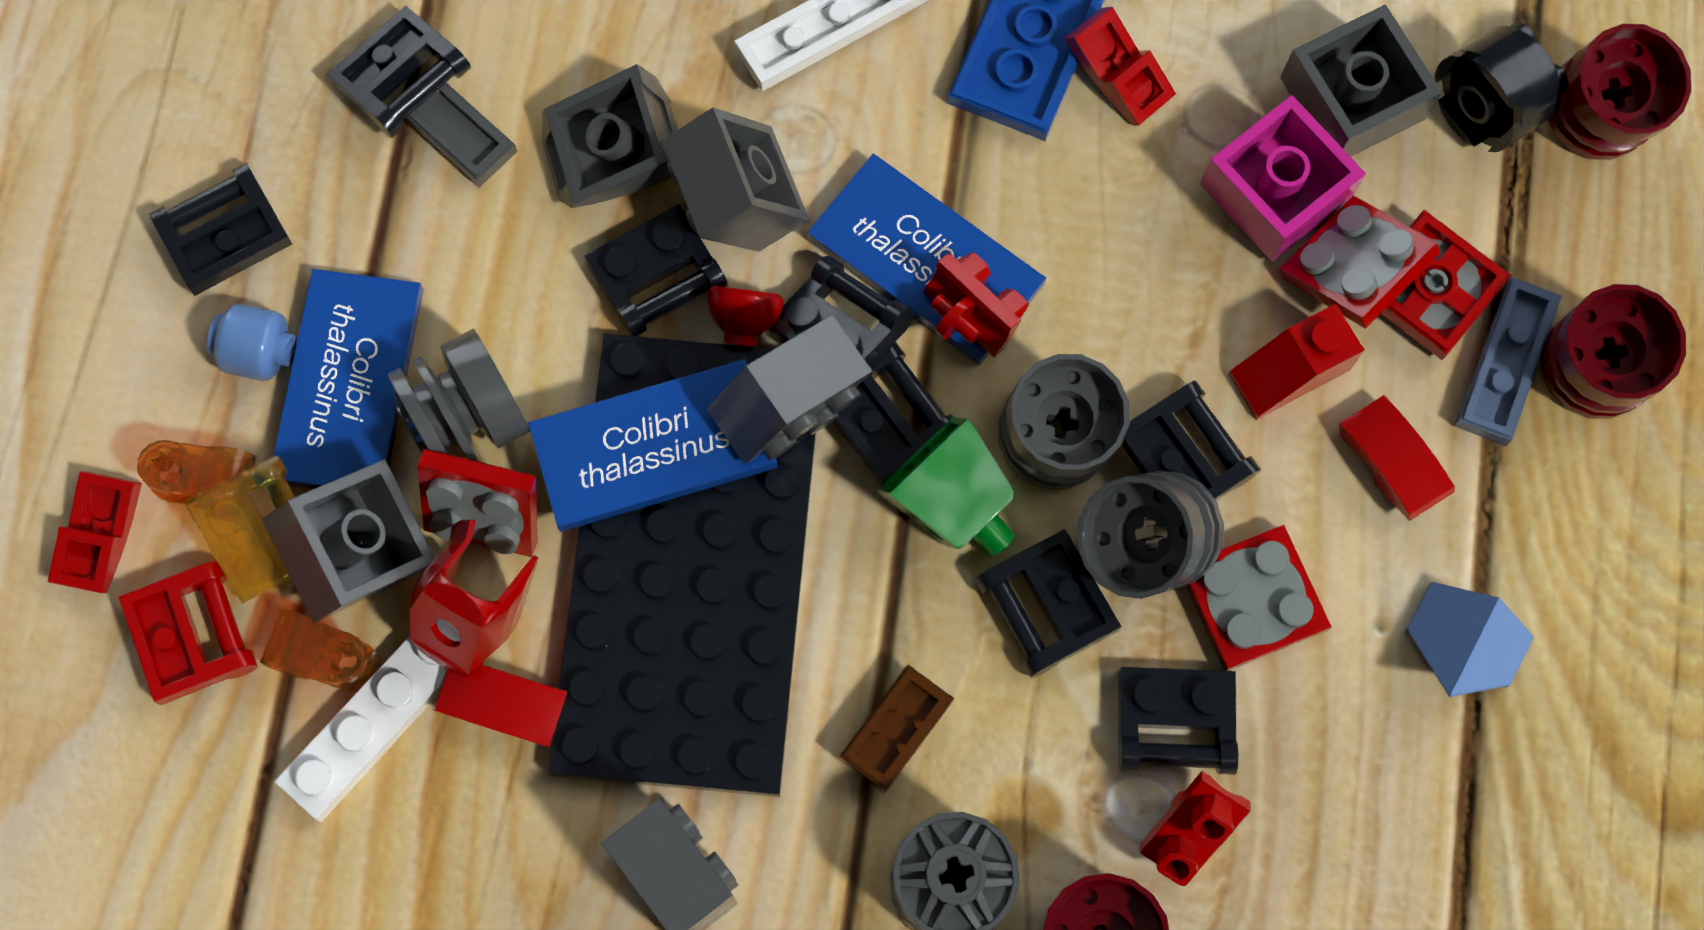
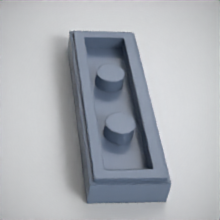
(1507, 361)

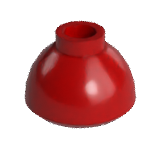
(743, 313)

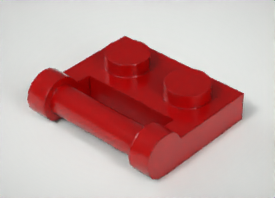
(169, 639)

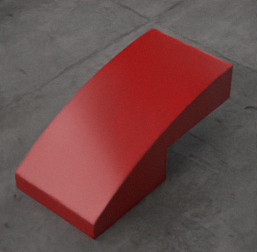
(1117, 67)
(1399, 457)
(96, 533)
(502, 703)

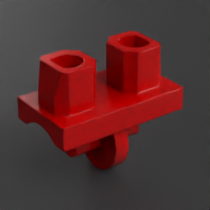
(970, 306)
(1193, 828)

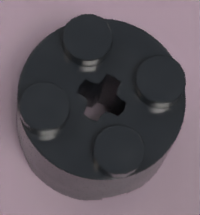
(1500, 87)

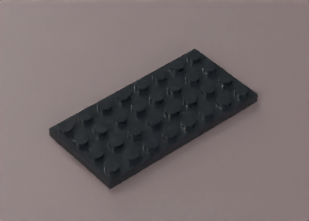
(685, 614)

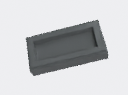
(462, 134)

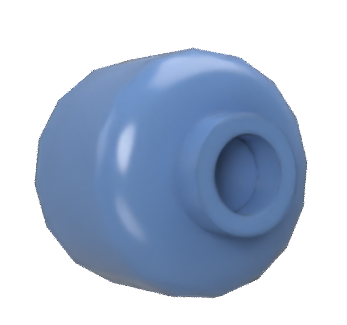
(251, 342)

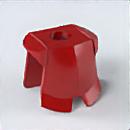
(480, 622)

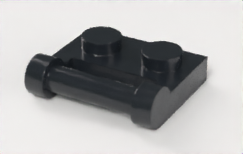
(388, 61)
(227, 241)
(647, 257)
(809, 308)
(878, 428)
(1161, 444)
(1065, 595)
(1177, 701)

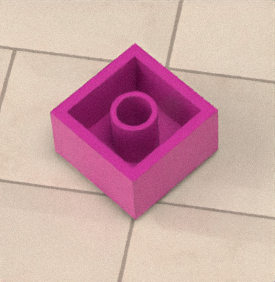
(1282, 178)

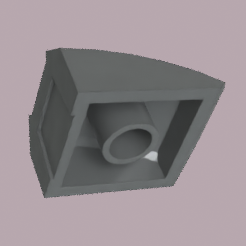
(609, 138)

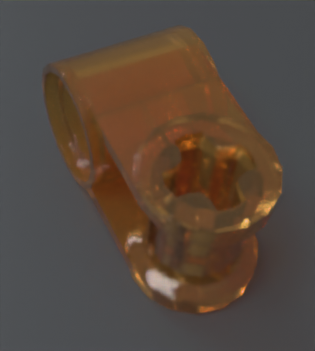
(198, 468)
(315, 650)

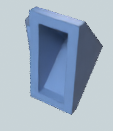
(1468, 639)

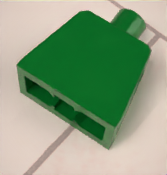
(954, 489)

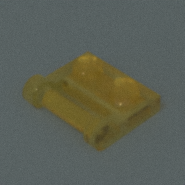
(235, 527)

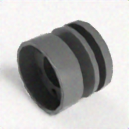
(459, 400)
(1091, 412)
(1120, 538)
(971, 845)

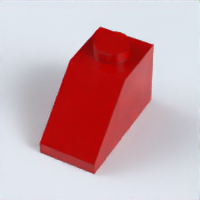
(1297, 361)

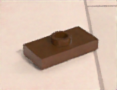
(896, 728)

